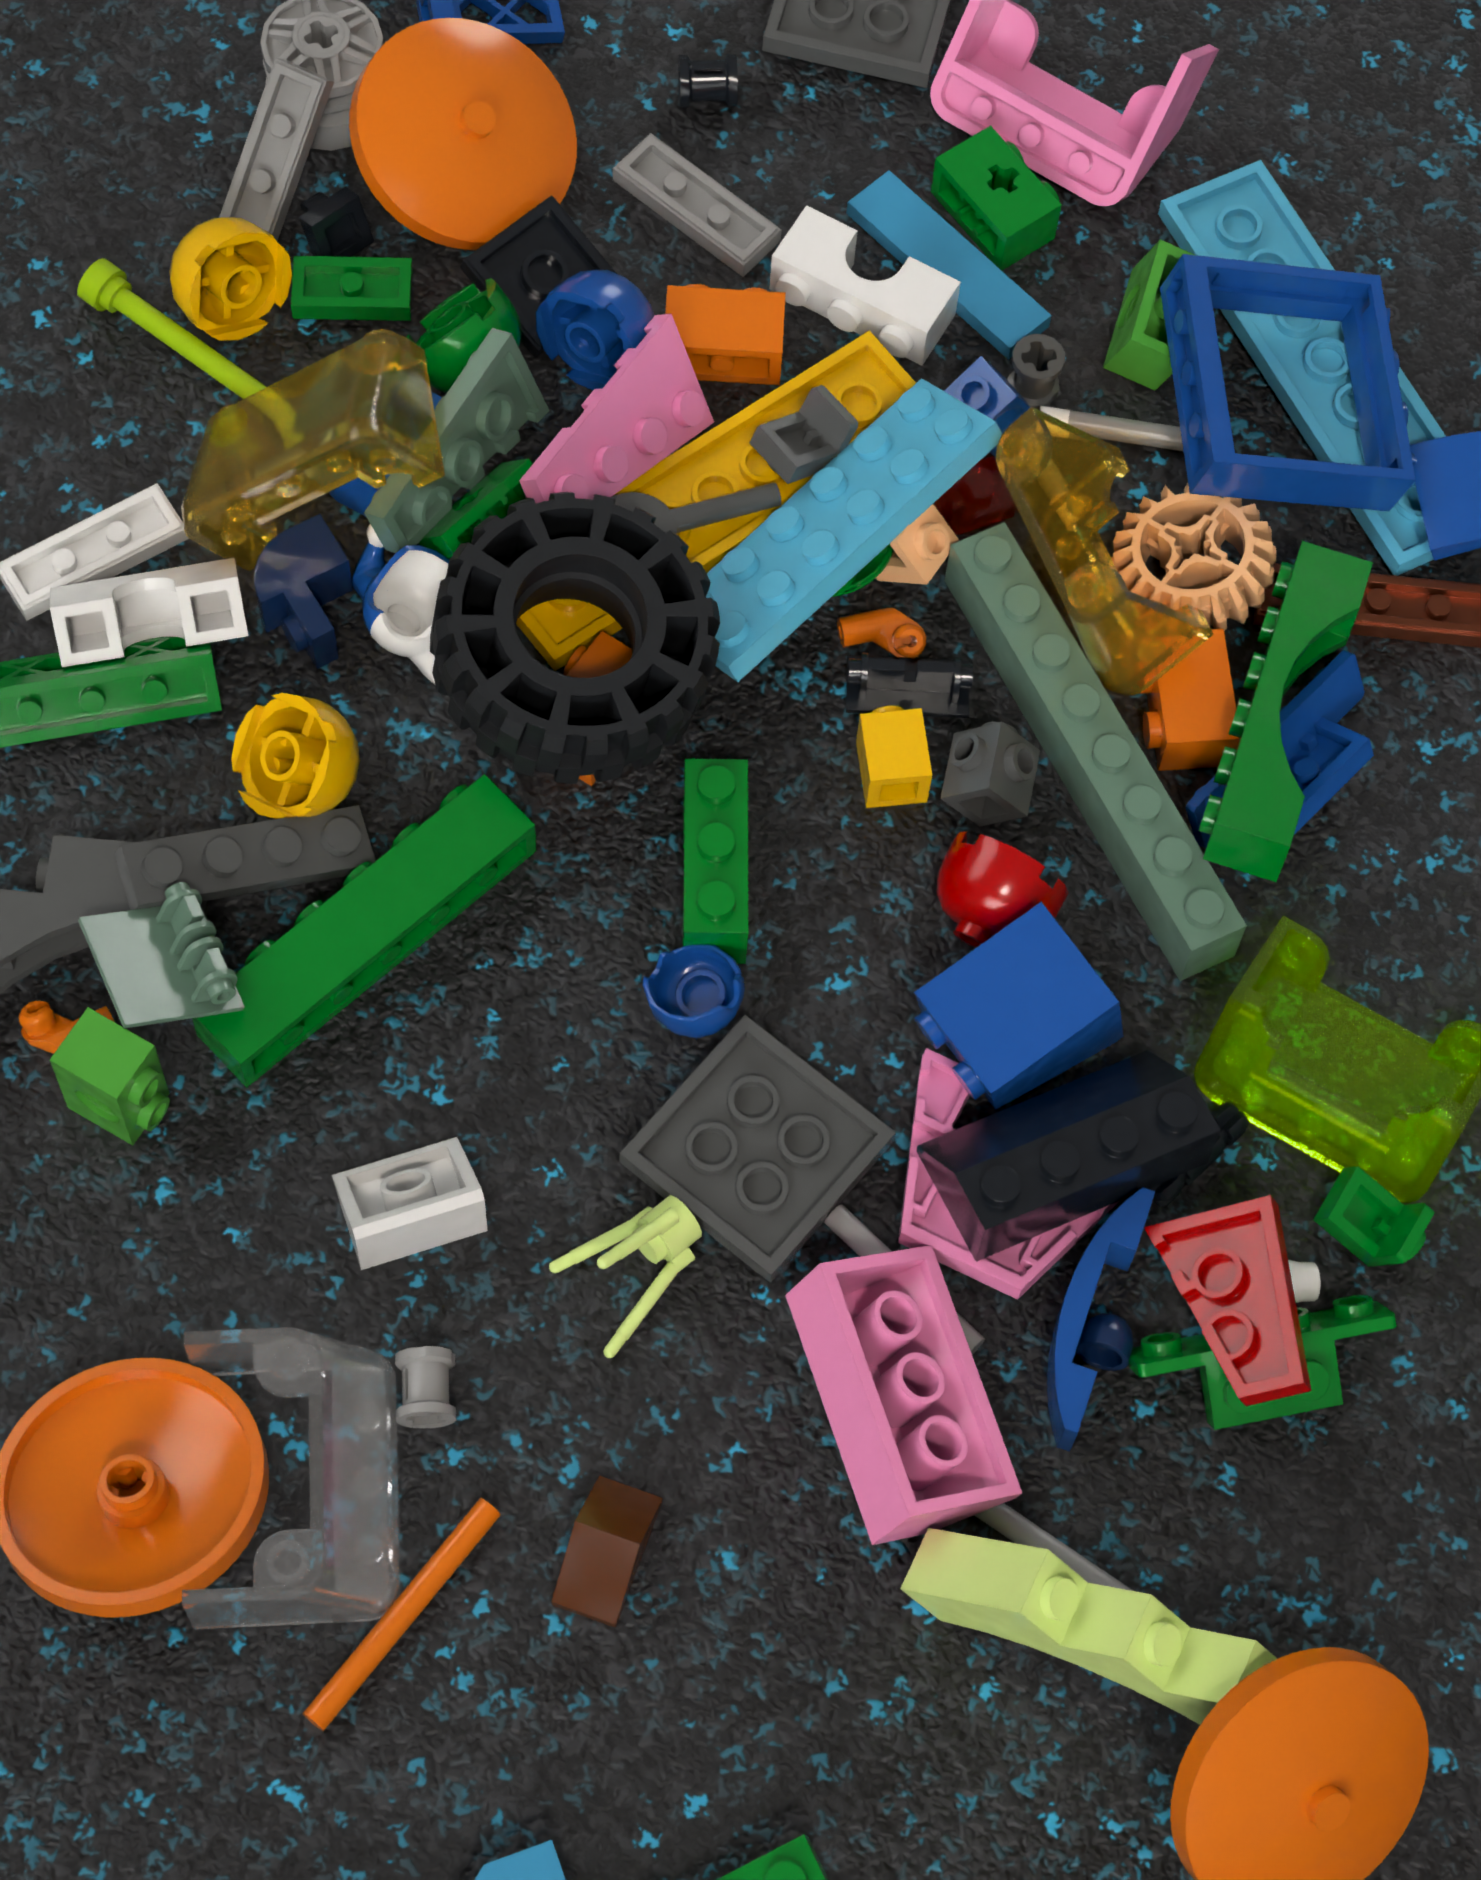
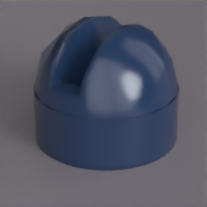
(1106, 1342)

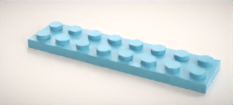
(1300, 358)

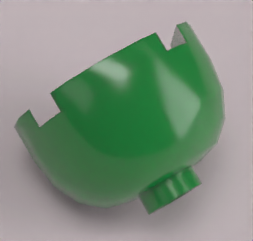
(459, 328)

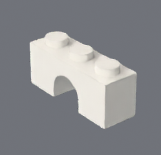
(902, 312)
(108, 615)

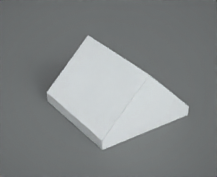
(411, 1202)

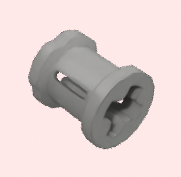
(425, 1387)

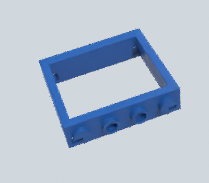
(1267, 288)

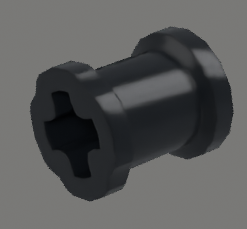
(708, 80)

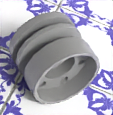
(331, 41)

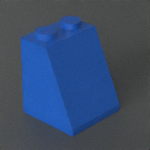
(1019, 1009)

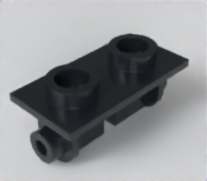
(910, 683)

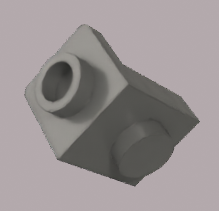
(806, 439)

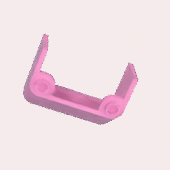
(1051, 123)

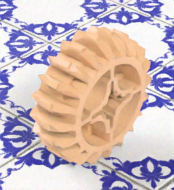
(1187, 539)

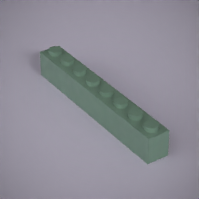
(1094, 752)

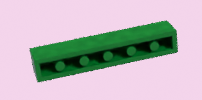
(368, 926)

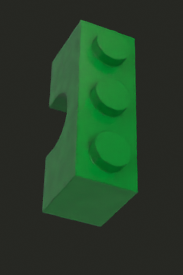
(716, 855)

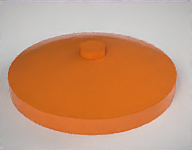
(461, 131)
(131, 1487)
(1301, 1772)

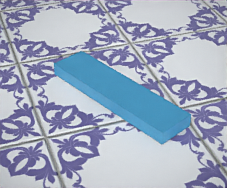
(913, 229)

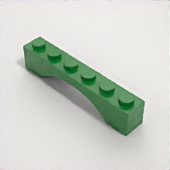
(1261, 798)

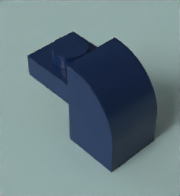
(297, 577)

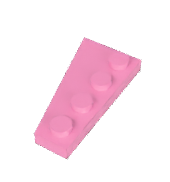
(628, 424)

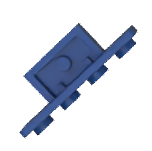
(1316, 747)

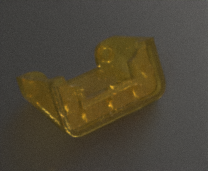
(308, 434)
(1062, 496)

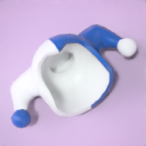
(400, 598)

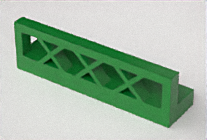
(149, 684)

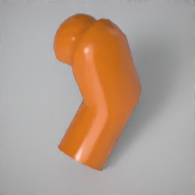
(885, 628)
(45, 1028)

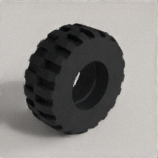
(592, 556)

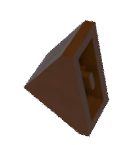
(605, 1550)

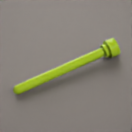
(107, 288)

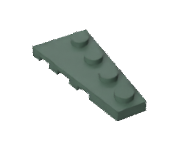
(473, 423)

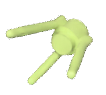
(659, 1235)

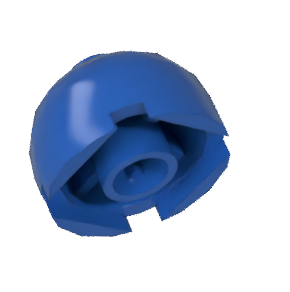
(592, 324)

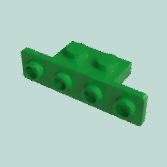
(1348, 1318)

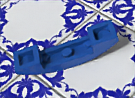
(1067, 1382)

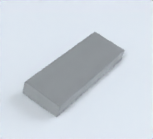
(277, 146)
(697, 205)

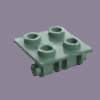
(162, 961)

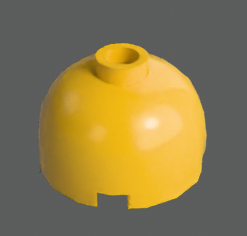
(229, 277)
(295, 757)

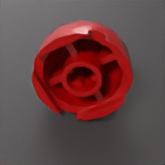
(991, 886)

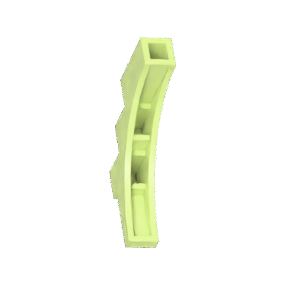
(1108, 1630)

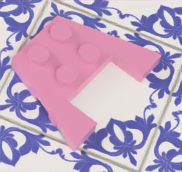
(927, 1219)

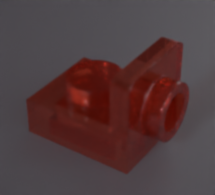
(976, 499)

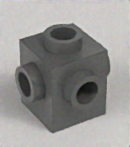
(990, 774)

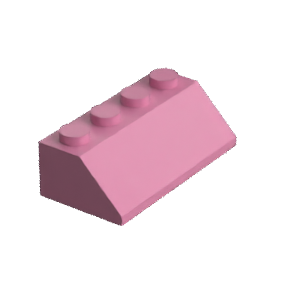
(901, 1392)

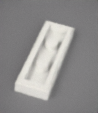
(93, 549)

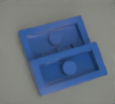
(1450, 492)

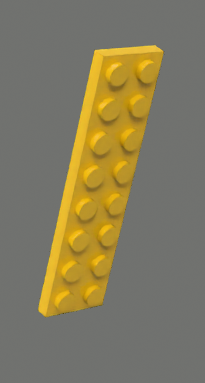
(722, 463)

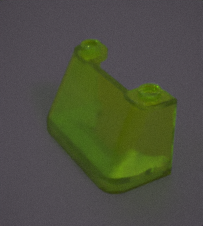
(1338, 1072)

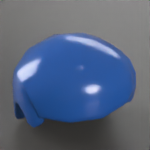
(695, 990)

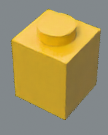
(893, 757)

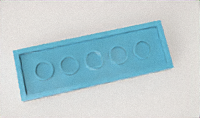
(842, 520)

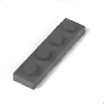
(246, 857)

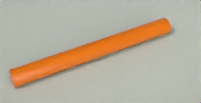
(401, 1614)

